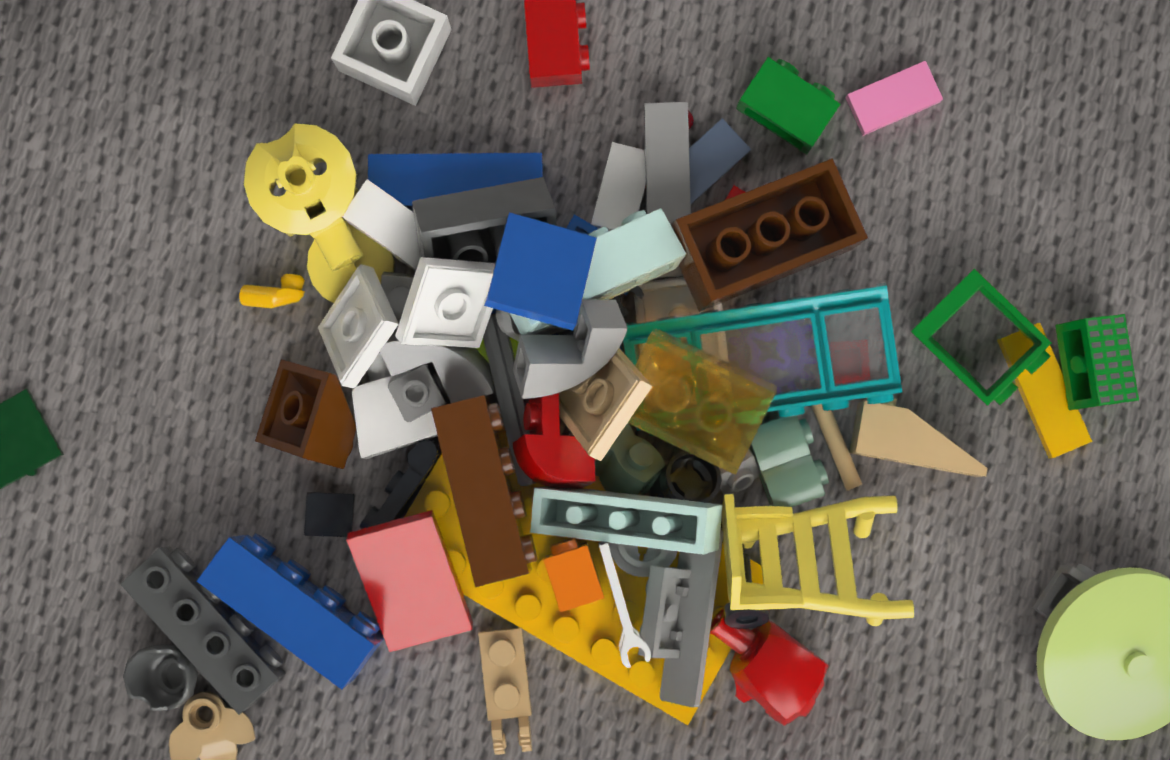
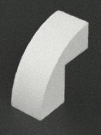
(385, 222)

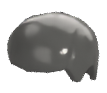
(160, 677)

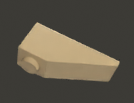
(905, 438)

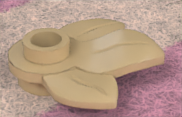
(212, 738)

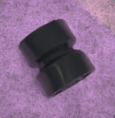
(688, 479)

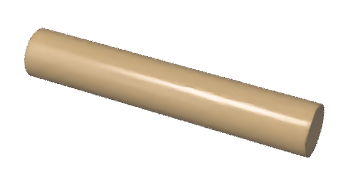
(837, 447)

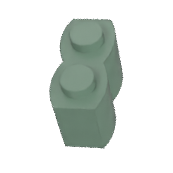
(786, 462)
(629, 465)

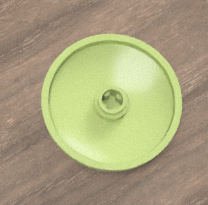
(1109, 654)

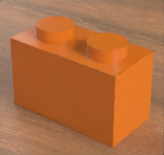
(572, 574)

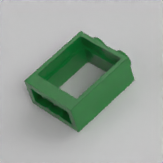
(950, 305)

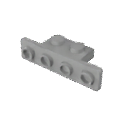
(680, 621)

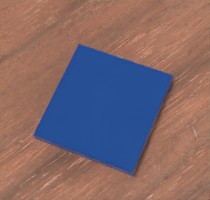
(541, 271)

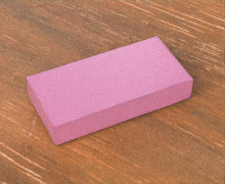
(894, 98)

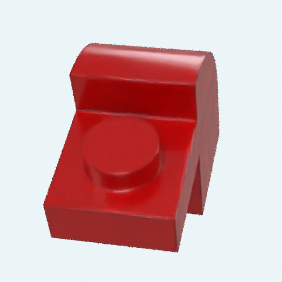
(546, 454)

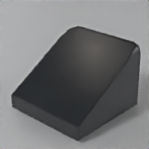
(329, 514)

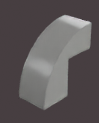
(559, 362)
(460, 369)

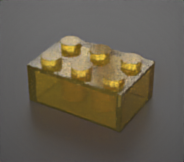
(700, 401)

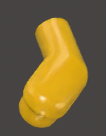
(273, 297)

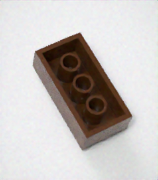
(767, 234)
(483, 491)

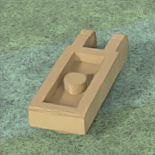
(506, 684)

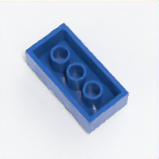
(292, 608)

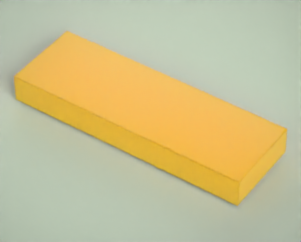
(1046, 398)

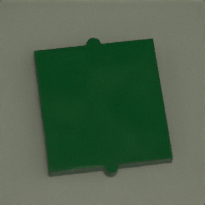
(24, 439)

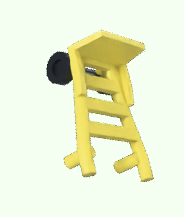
(751, 601)

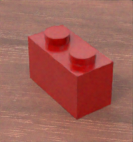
(554, 42)

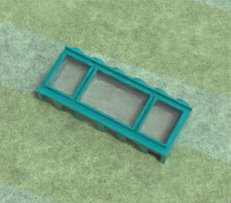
(807, 346)

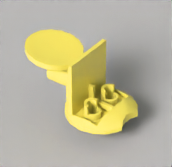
(313, 204)

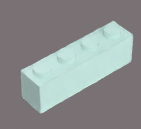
(624, 259)
(627, 519)

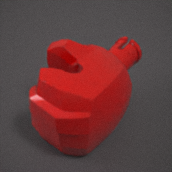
(772, 669)

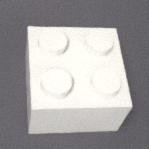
(392, 46)

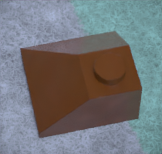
(308, 416)

